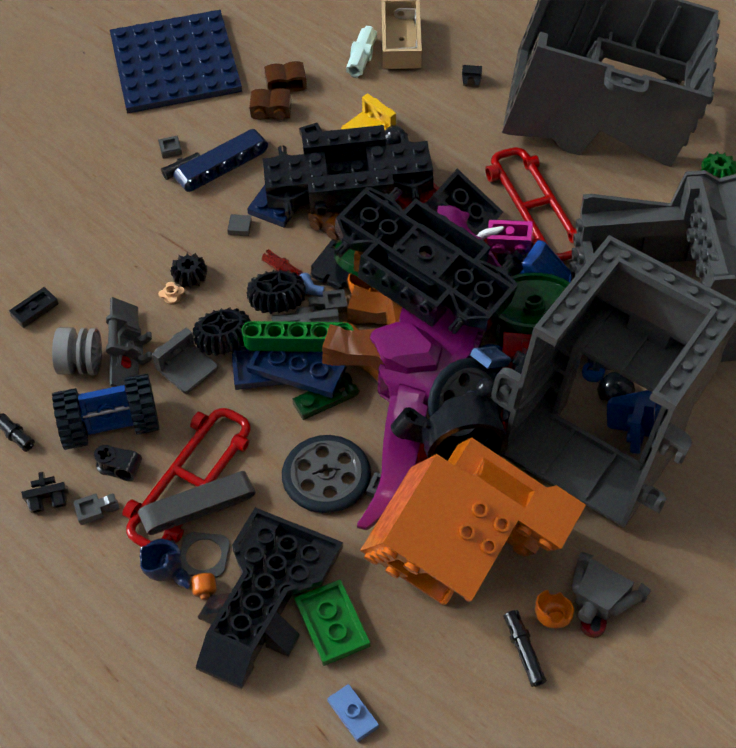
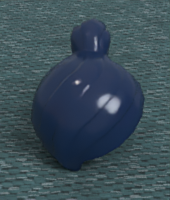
(162, 562)

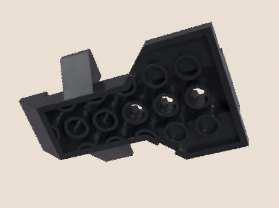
(252, 612)

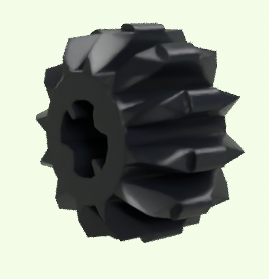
(189, 270)

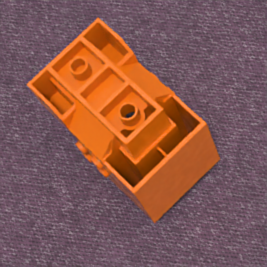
(459, 514)

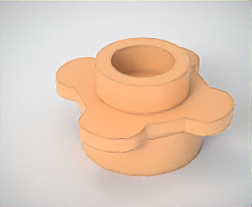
(173, 297)

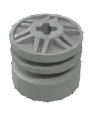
(76, 351)

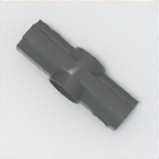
(307, 314)

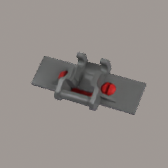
(125, 342)

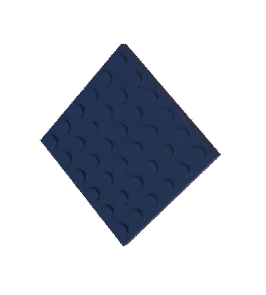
(175, 61)

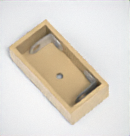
(401, 22)

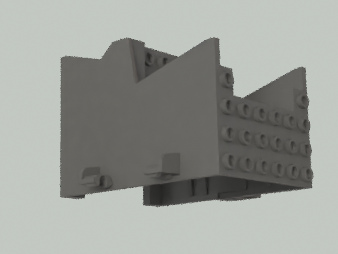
(571, 95)
(692, 227)
(643, 326)

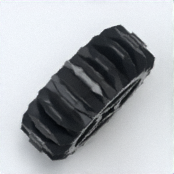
(276, 291)
(220, 331)

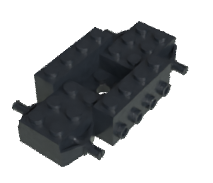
(341, 165)
(425, 286)

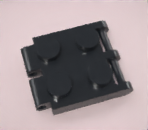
(327, 268)

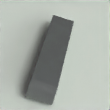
(196, 502)

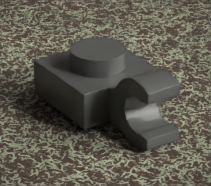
(330, 300)
(92, 508)

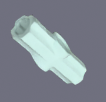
(361, 51)

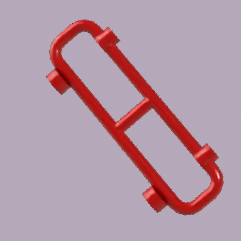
(495, 172)
(202, 424)

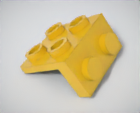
(372, 114)

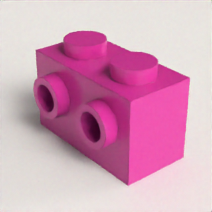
(515, 236)

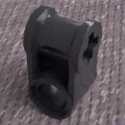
(119, 463)

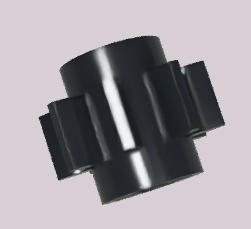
(516, 258)

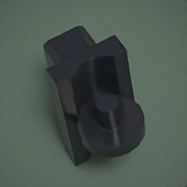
(34, 496)

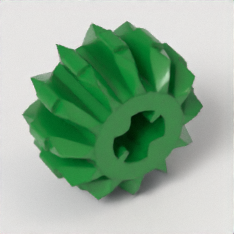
(719, 165)

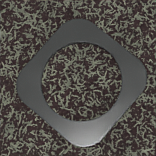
(193, 537)

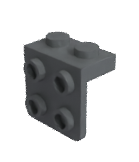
(183, 362)

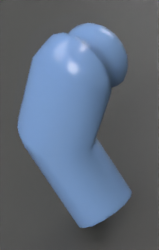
(311, 289)

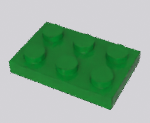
(332, 622)

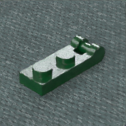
(313, 403)

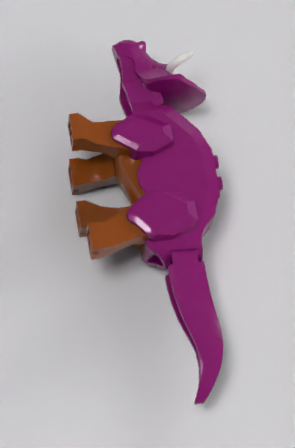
(402, 360)

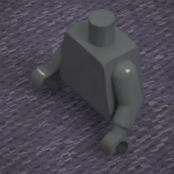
(603, 590)

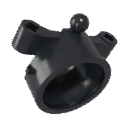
(456, 422)

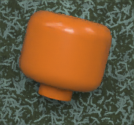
(203, 585)

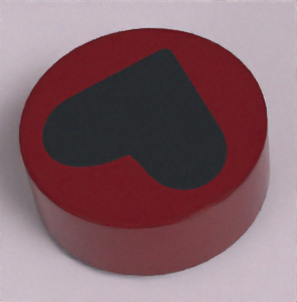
(595, 628)

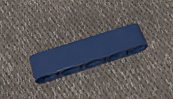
(220, 160)

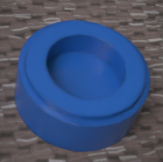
(590, 375)

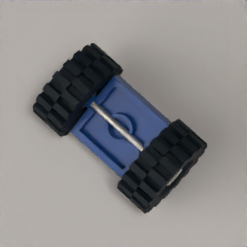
(105, 411)

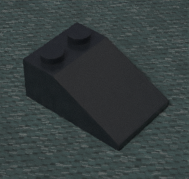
(467, 197)

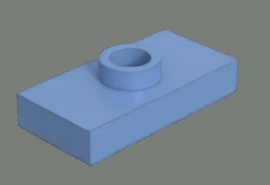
(491, 357)
(353, 713)

